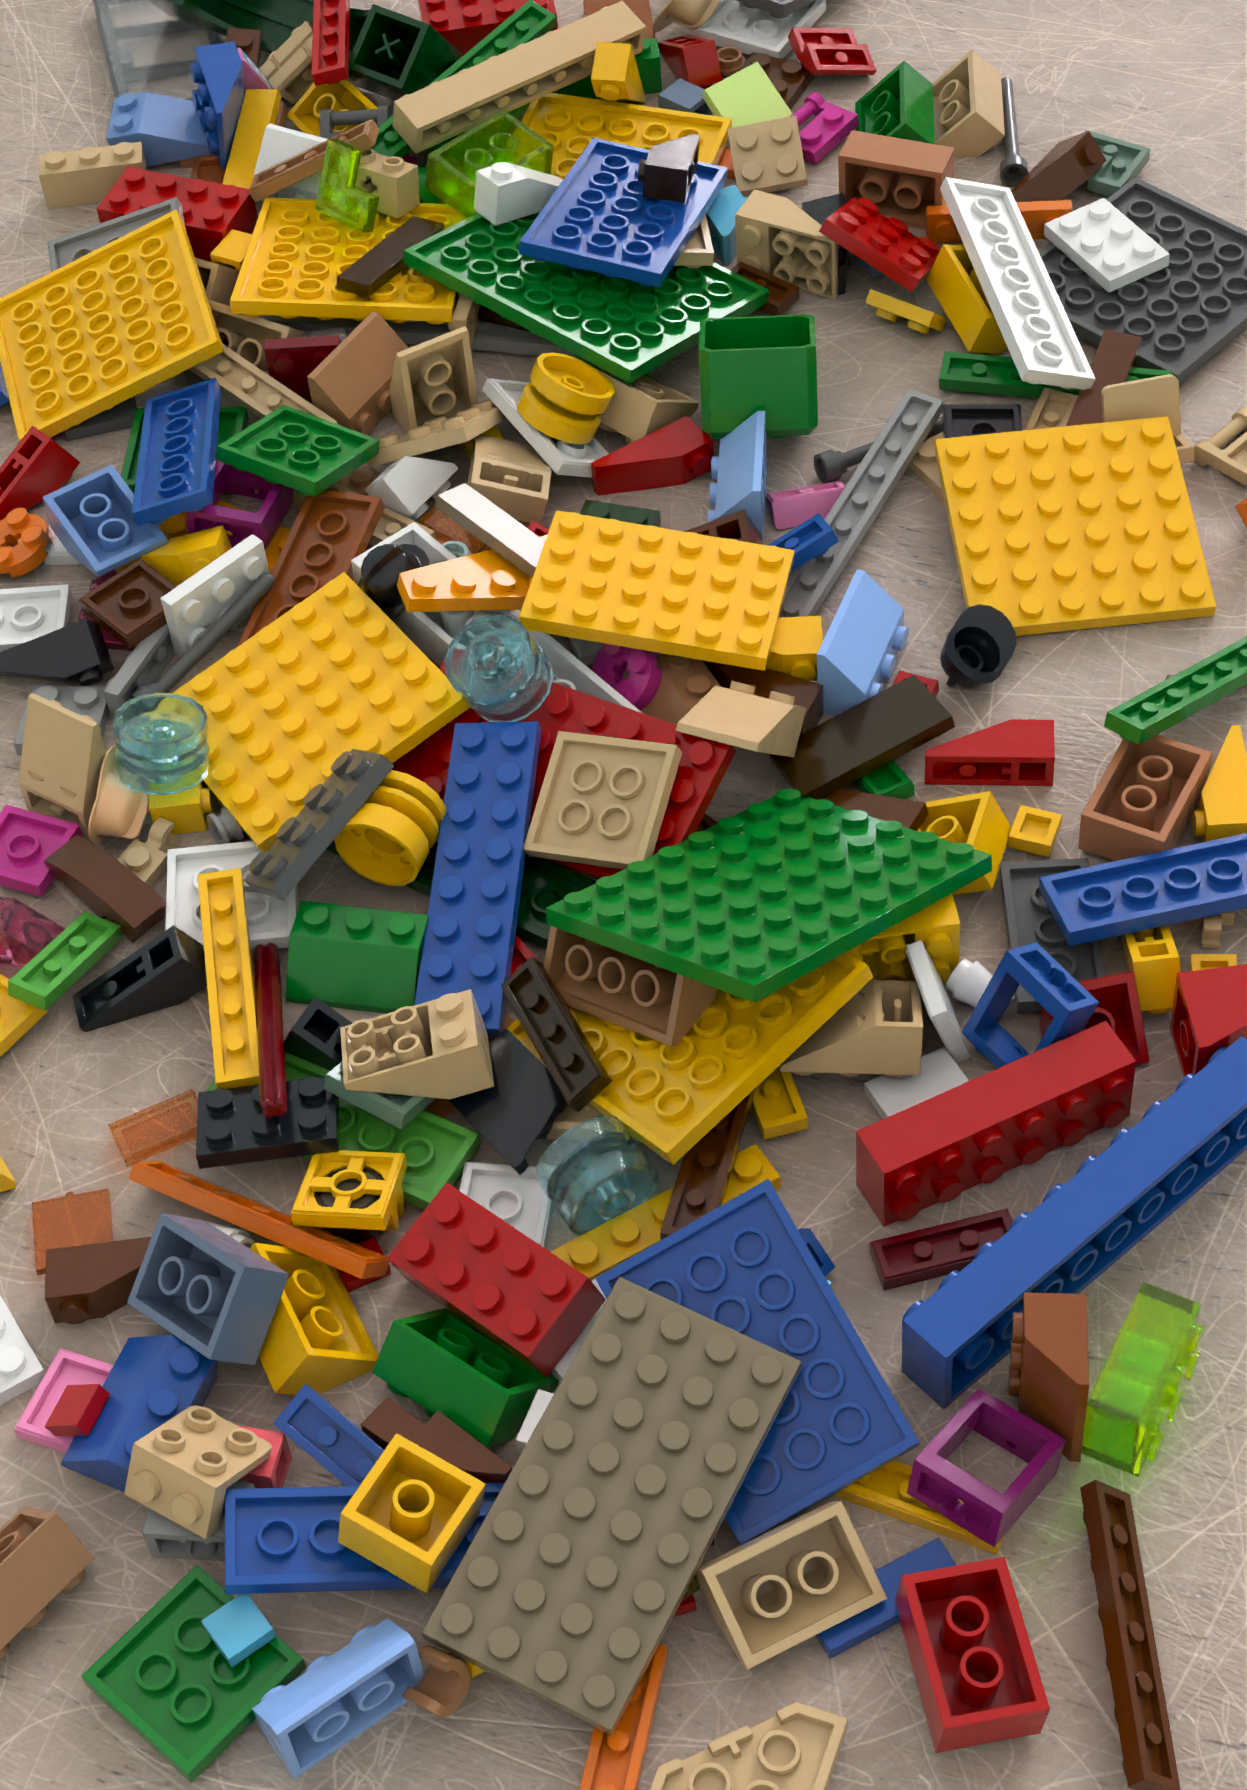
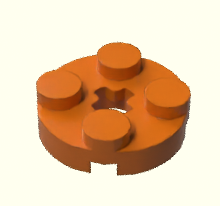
(32, 538)

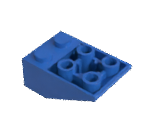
(218, 95)

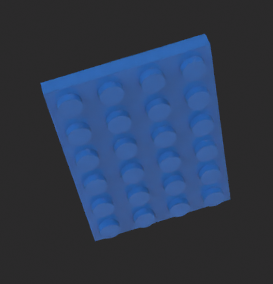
(607, 225)
(760, 1279)

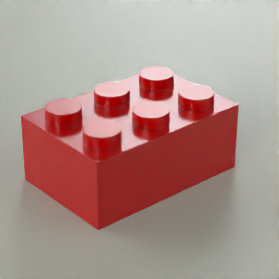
(971, 1654)

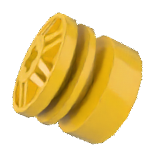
(392, 830)

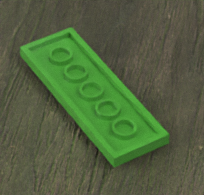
(432, 1144)

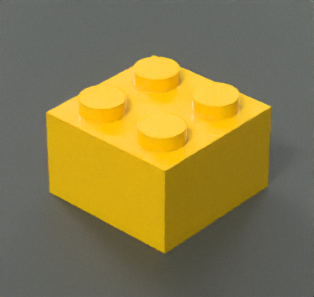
(411, 1513)

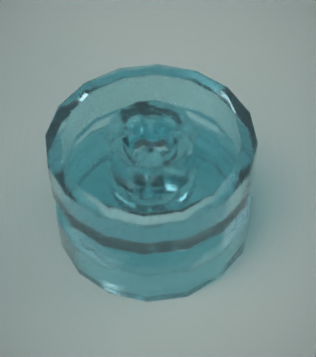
(498, 668)
(161, 743)
(595, 1173)

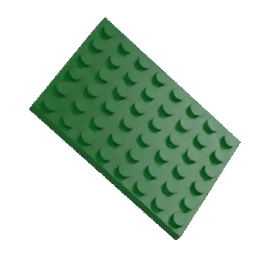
(594, 316)
(769, 893)

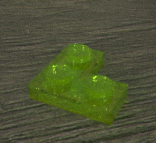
(338, 190)

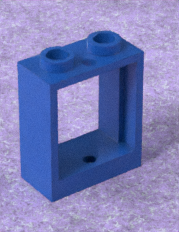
(1047, 984)

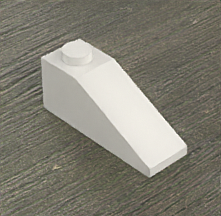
(512, 192)

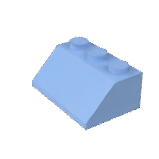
(741, 473)
(860, 645)
(339, 1696)

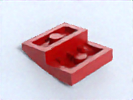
(831, 51)

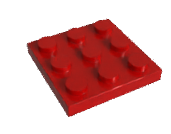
(881, 242)

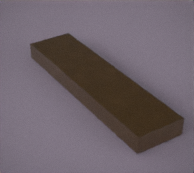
(386, 257)
(555, 1034)

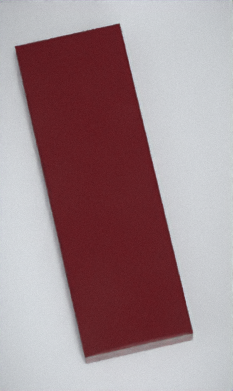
(935, 1249)

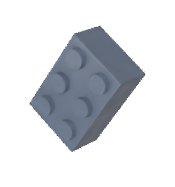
(207, 1289)

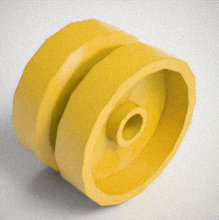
(565, 398)

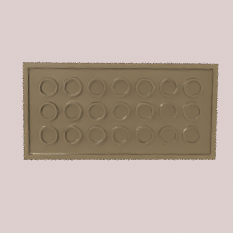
(613, 1505)

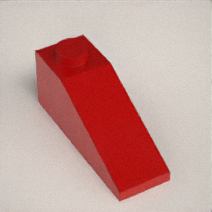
(692, 59)
(656, 460)
(33, 471)
(1000, 755)

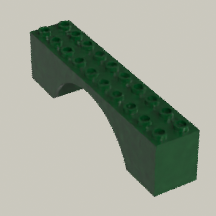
(386, 49)

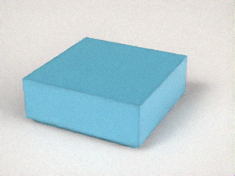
(238, 1629)

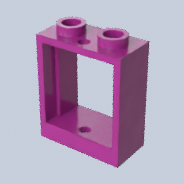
(243, 523)
(985, 1510)

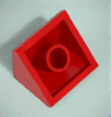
(1117, 1006)

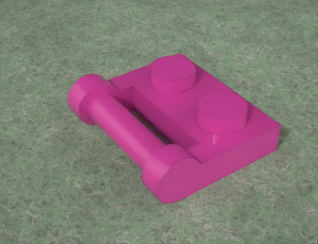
(826, 129)

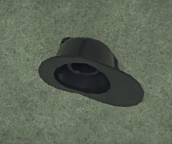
(381, 573)
(978, 647)

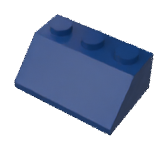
(146, 1388)

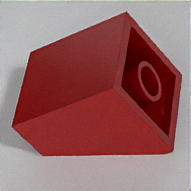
(1208, 1013)

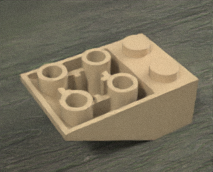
(786, 244)
(510, 477)
(60, 762)
(868, 1035)
(420, 1050)

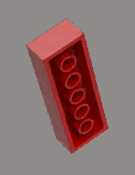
(994, 1123)

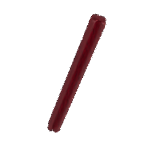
(270, 1031)

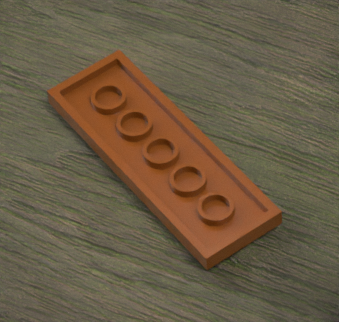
(319, 548)

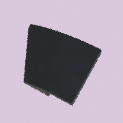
(519, 1104)

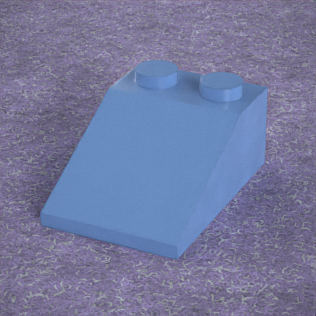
(162, 123)
(98, 524)

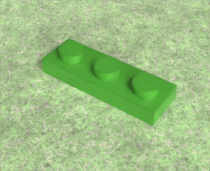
(64, 960)

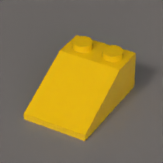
(973, 821)

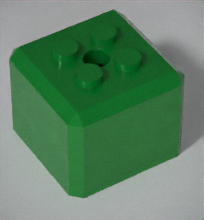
(755, 368)

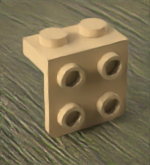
(1148, 399)
(189, 1466)

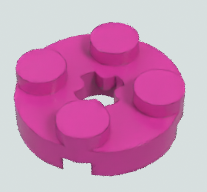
(642, 669)

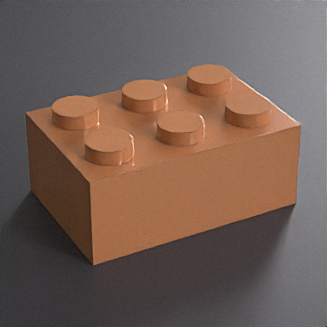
(895, 174)
(1144, 798)

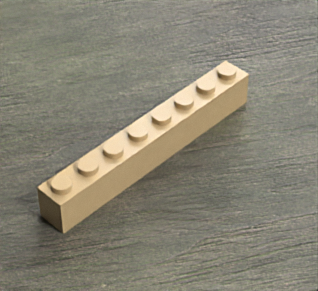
(512, 77)

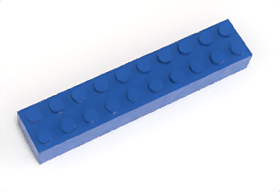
(1079, 1226)

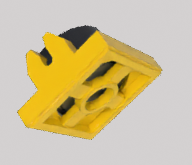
(349, 1197)

